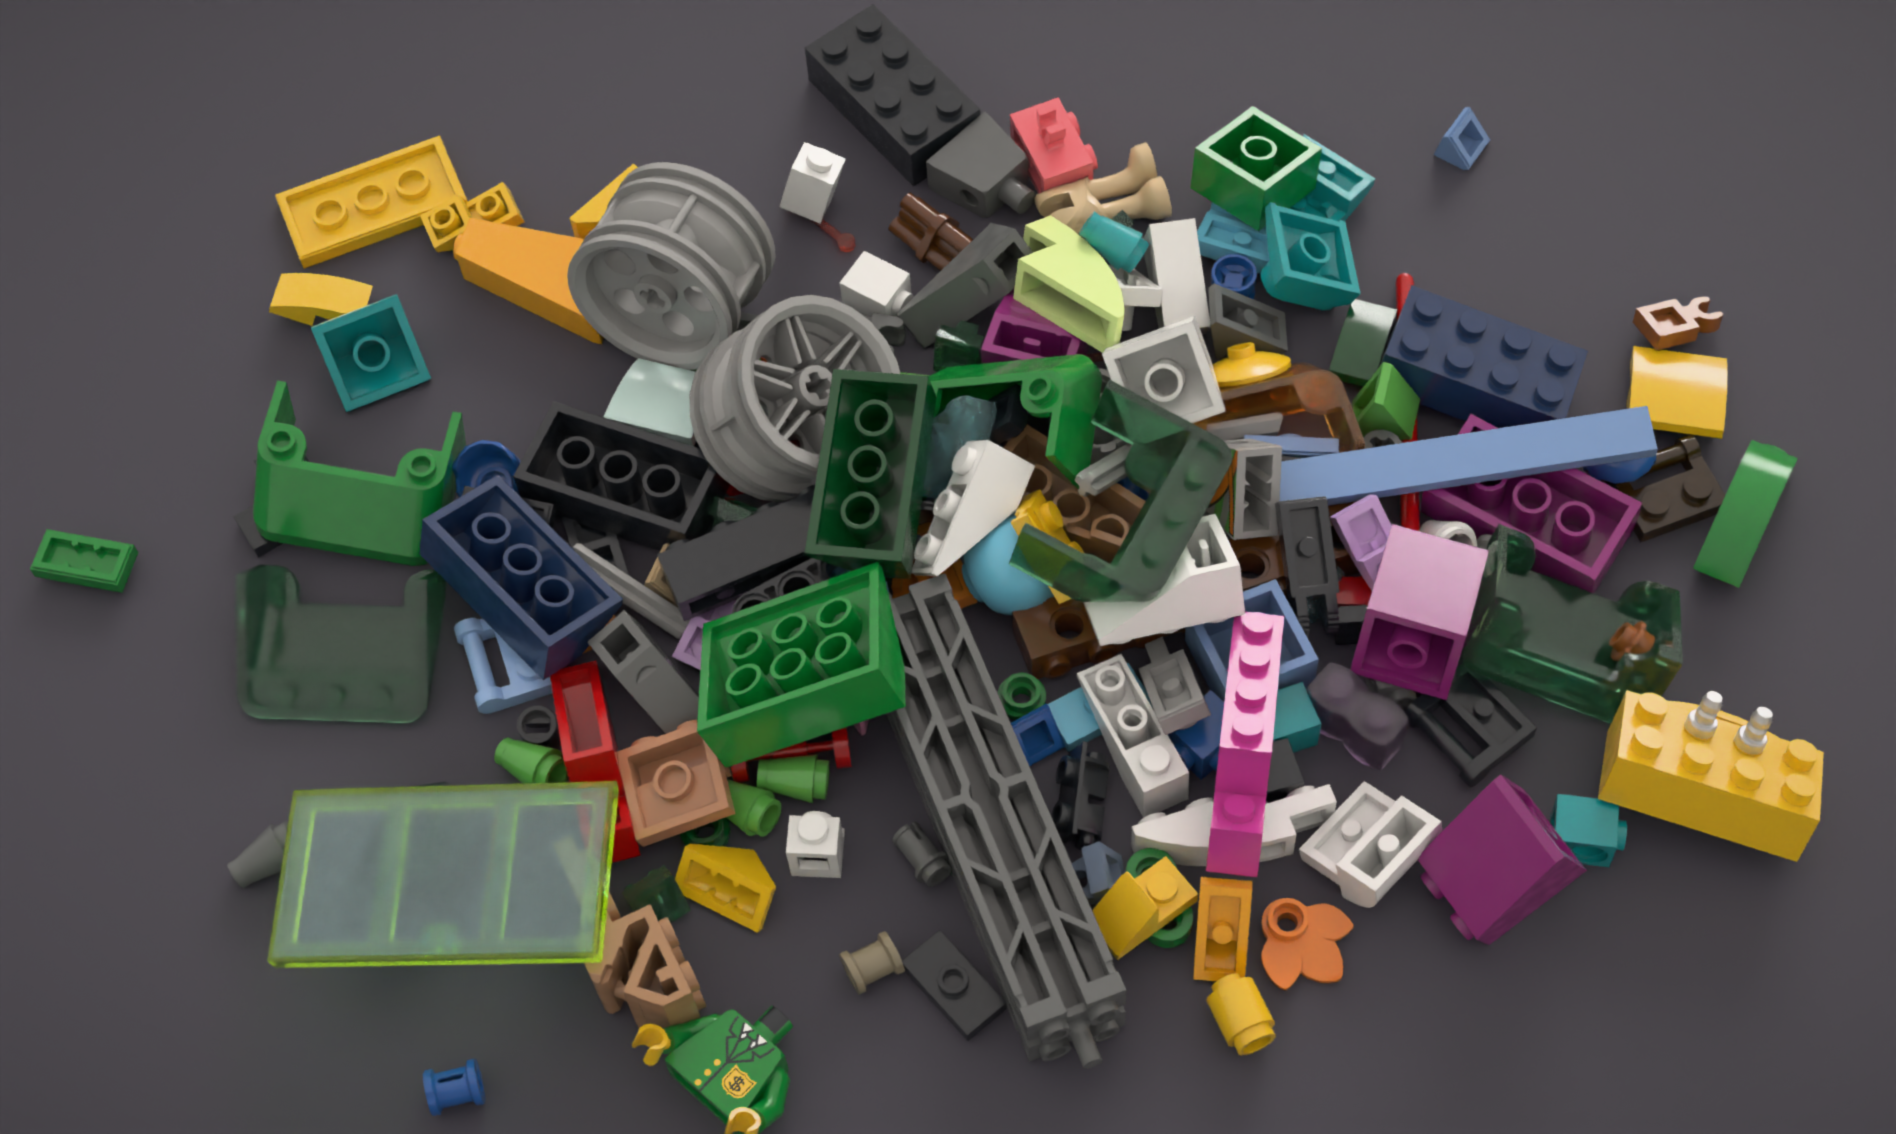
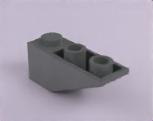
(967, 284)
(646, 672)

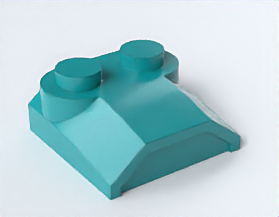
(1308, 259)

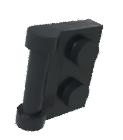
(1482, 714)

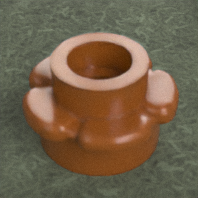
(1630, 640)

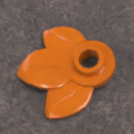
(1307, 948)

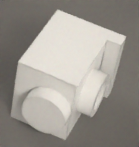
(815, 836)

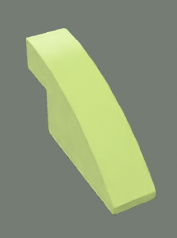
(1069, 284)

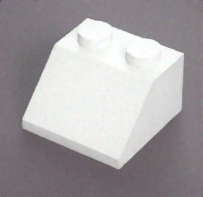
(1169, 370)

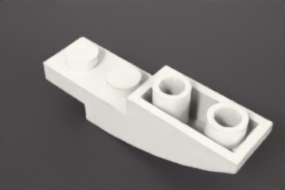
(1187, 832)

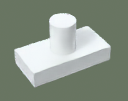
(1136, 291)

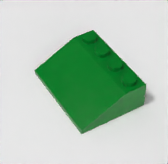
(800, 666)

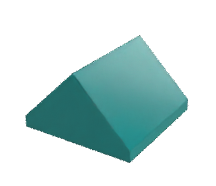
(371, 353)

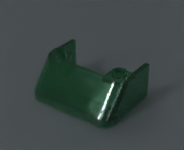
(1182, 474)

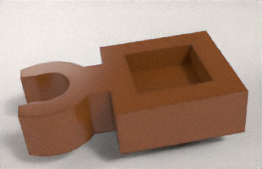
(1672, 324)

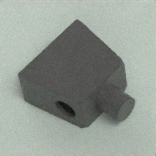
(981, 170)

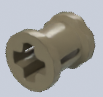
(871, 962)

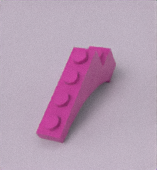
(1245, 745)

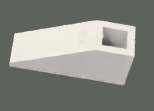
(978, 498)
(1134, 737)

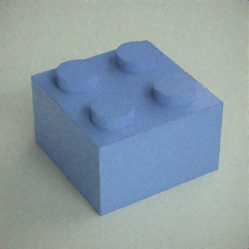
(1212, 642)

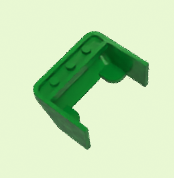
(1051, 387)
(348, 507)

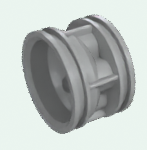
(671, 264)

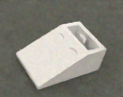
(1199, 591)

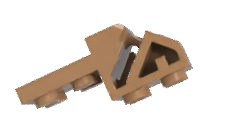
(645, 969)

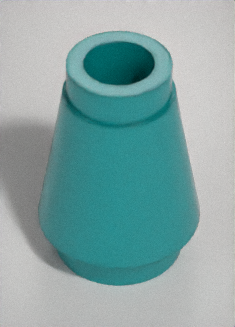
(1114, 241)

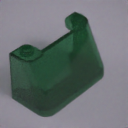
(1557, 636)

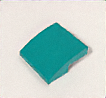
(1338, 187)

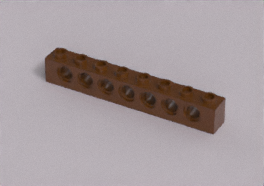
(1053, 656)

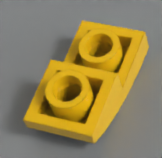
(451, 217)
(311, 295)

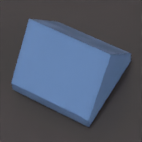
(1463, 141)

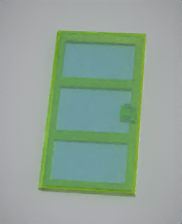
(445, 875)

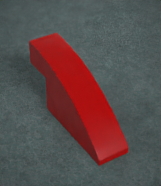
(590, 742)

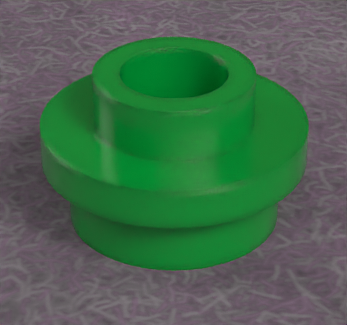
(1021, 684)

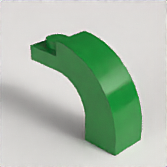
(1745, 513)

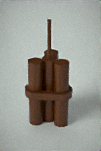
(928, 232)

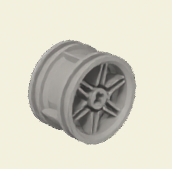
(752, 407)

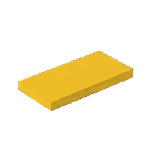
(368, 201)

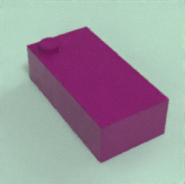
(1566, 514)

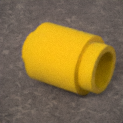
(1241, 1013)

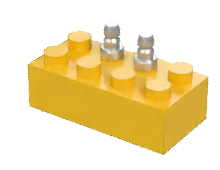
(1713, 772)

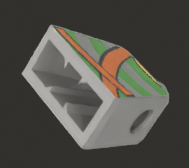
(1249, 490)

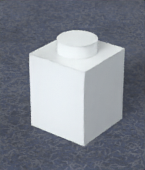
(812, 182)
(875, 286)

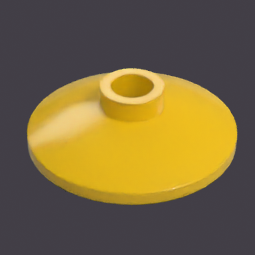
(1248, 366)

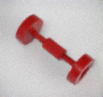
(839, 744)

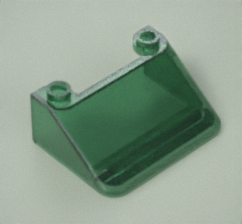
(335, 657)

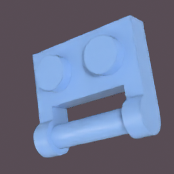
(524, 681)

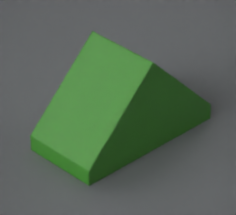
(1386, 404)

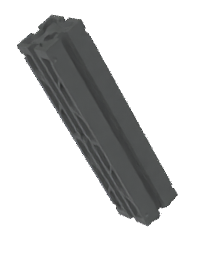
(1000, 836)

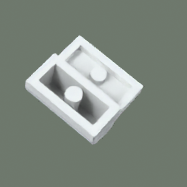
(1370, 843)

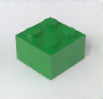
(1255, 164)

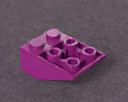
(1024, 334)

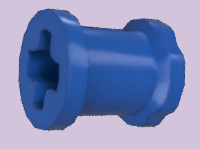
(454, 1087)

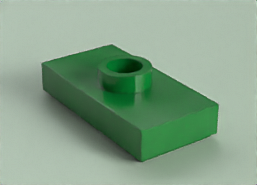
(84, 560)

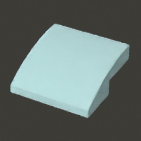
(655, 400)

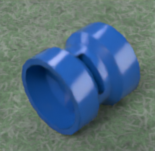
(1235, 274)

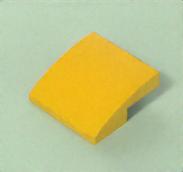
(1680, 390)

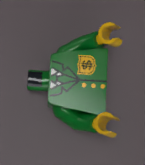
(727, 1065)

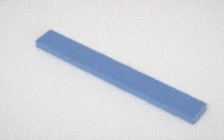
(1471, 457)

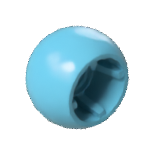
(997, 582)

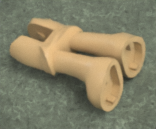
(1078, 200)

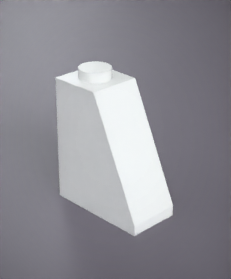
(1176, 267)

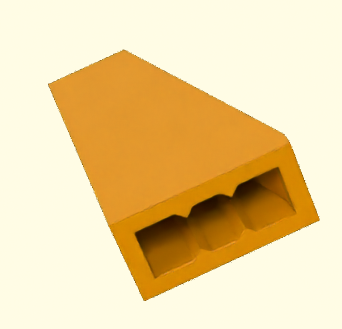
(524, 269)

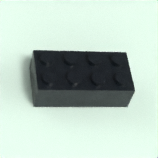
(889, 90)
(619, 478)

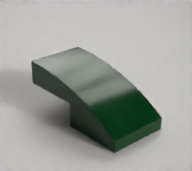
(1362, 342)

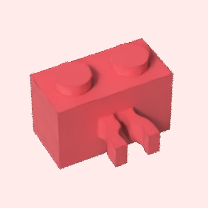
(1052, 145)

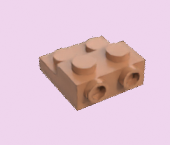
(673, 784)

